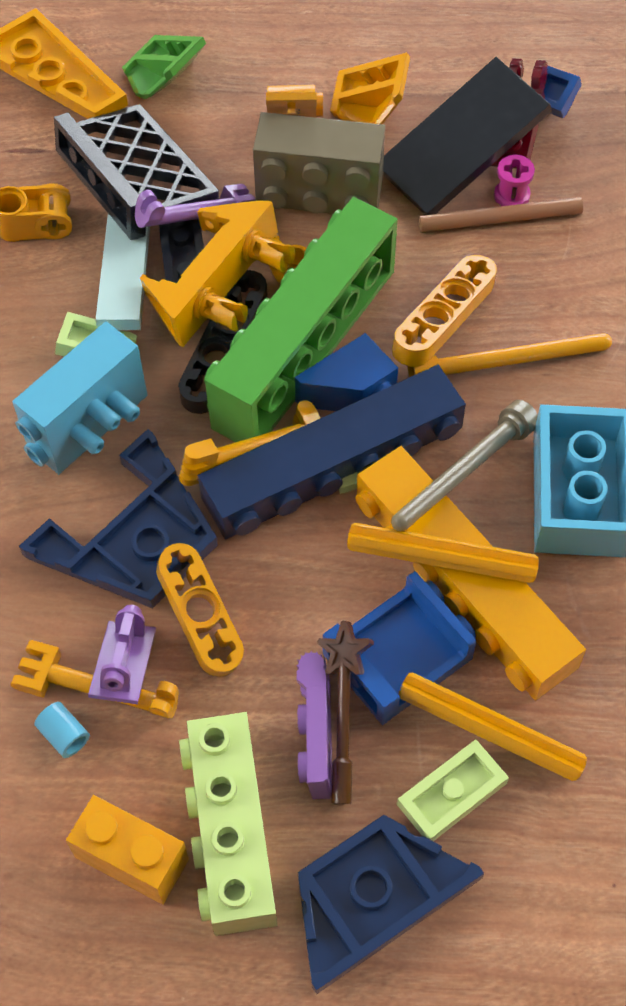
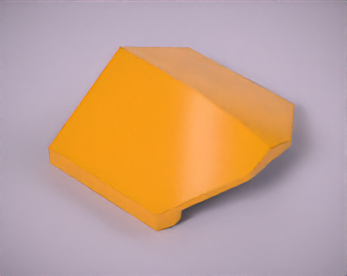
(370, 90)

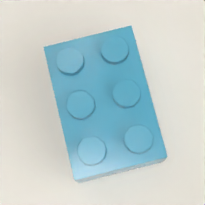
(580, 481)

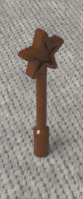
(344, 657)

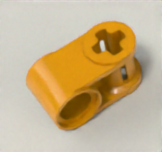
(29, 215)

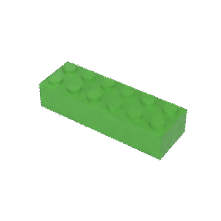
(301, 321)

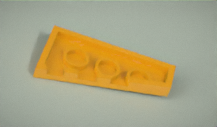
(56, 67)

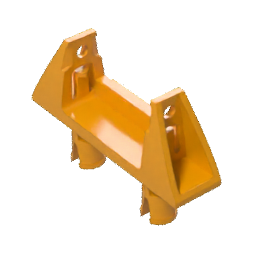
(213, 273)

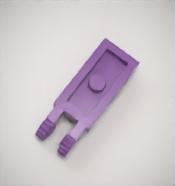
(315, 722)

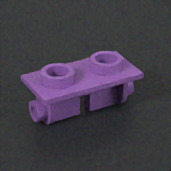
(123, 657)

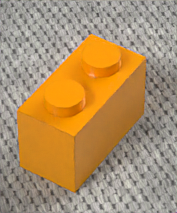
(128, 849)

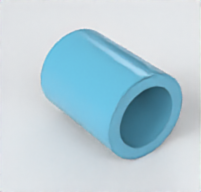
(61, 729)

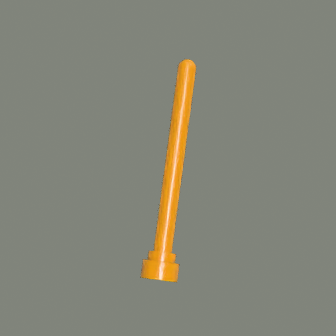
(517, 354)

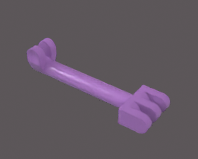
(152, 213)

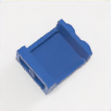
(409, 635)

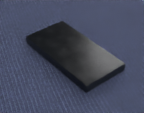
(464, 137)

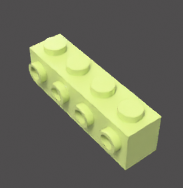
(230, 825)

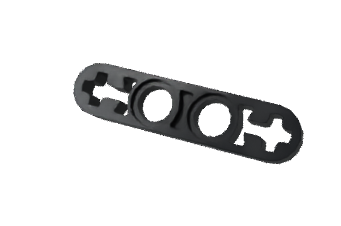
(220, 339)

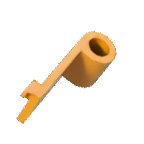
(294, 100)

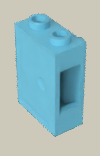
(81, 399)

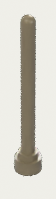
(514, 423)

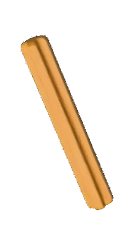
(443, 552)
(493, 726)

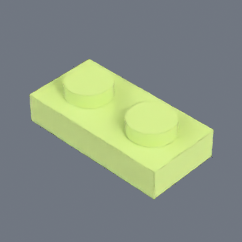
(452, 791)

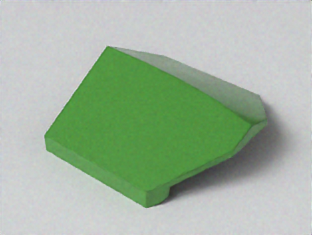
(161, 62)

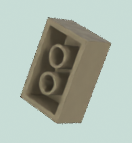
(317, 162)

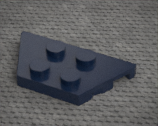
(372, 894)

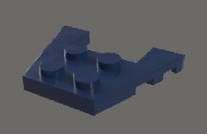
(129, 547)

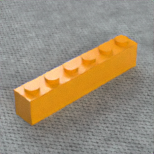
(502, 611)

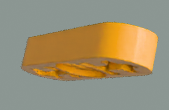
(172, 583)

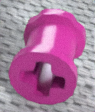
(524, 175)

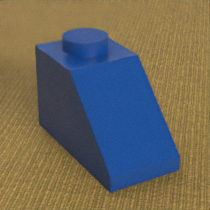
(346, 376)

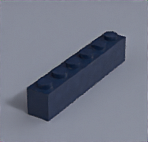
(322, 453)

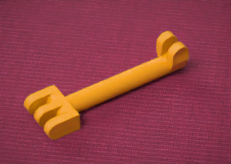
(205, 455)
(48, 671)

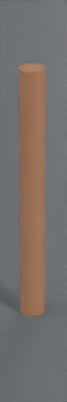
(500, 214)

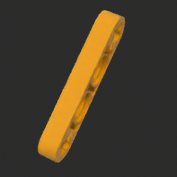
(440, 306)

